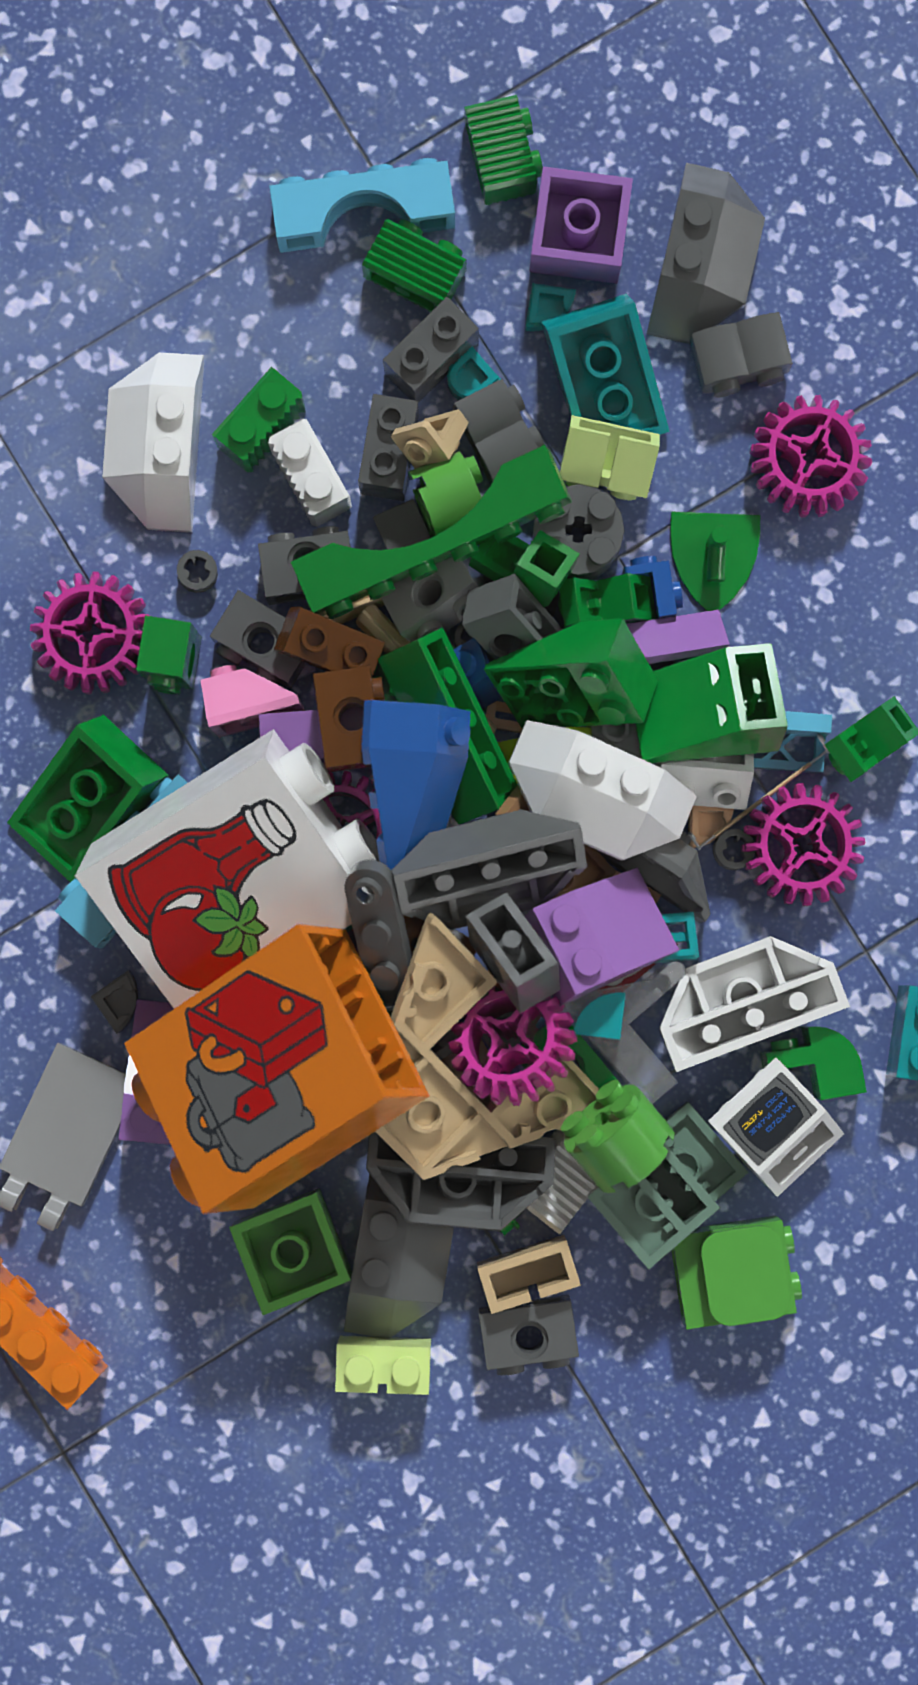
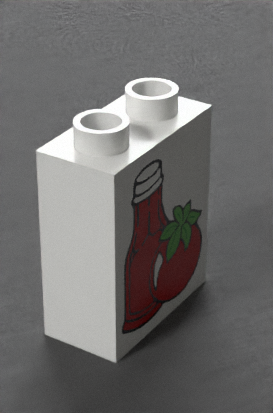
(227, 866)

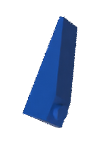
(416, 769)

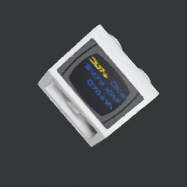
(776, 1127)

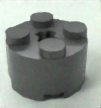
(600, 519)

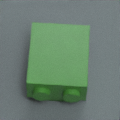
(736, 1273)

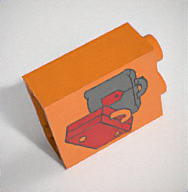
(273, 1070)

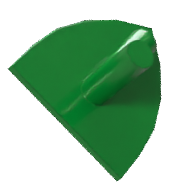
(714, 554)

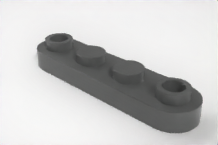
(379, 928)

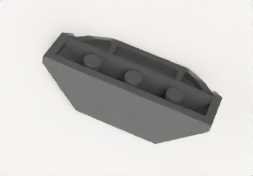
(706, 255)
(483, 859)
(673, 873)
(467, 1196)
(395, 1269)

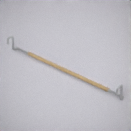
(822, 740)

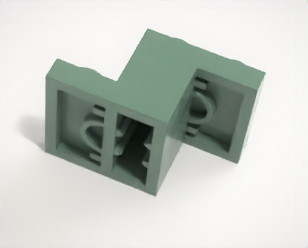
(676, 1194)

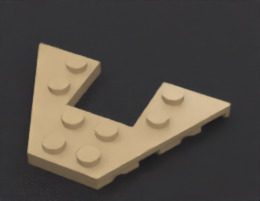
(452, 1122)

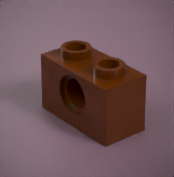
(326, 642)
(334, 695)

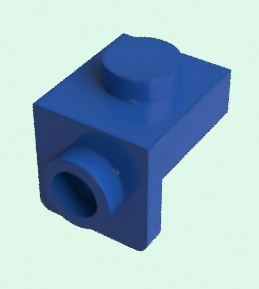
(666, 594)

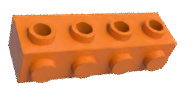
(43, 1342)

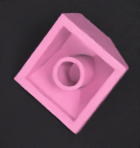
(238, 697)

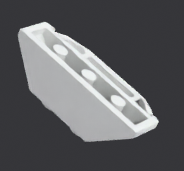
(156, 440)
(613, 795)
(747, 999)

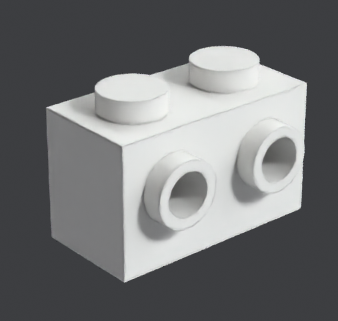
(716, 780)

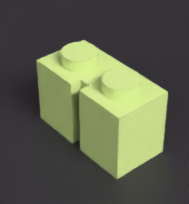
(609, 457)
(372, 1361)

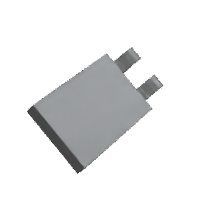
(64, 1133)

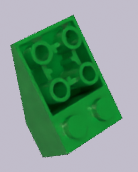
(577, 677)
(715, 707)

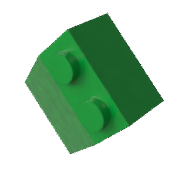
(85, 793)

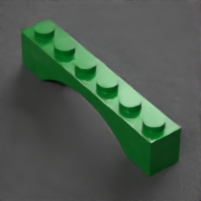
(521, 492)

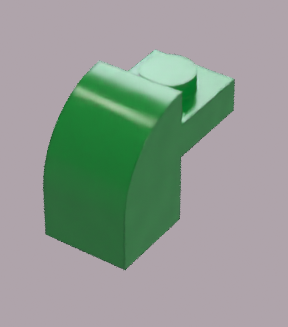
(540, 566)
(615, 597)
(871, 739)
(830, 1057)

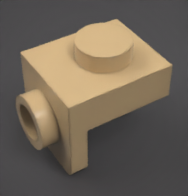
(431, 439)

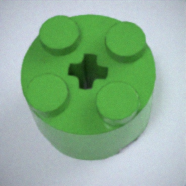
(446, 491)
(617, 1136)

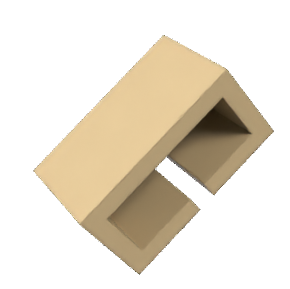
(509, 1274)

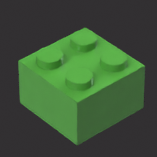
(291, 1251)

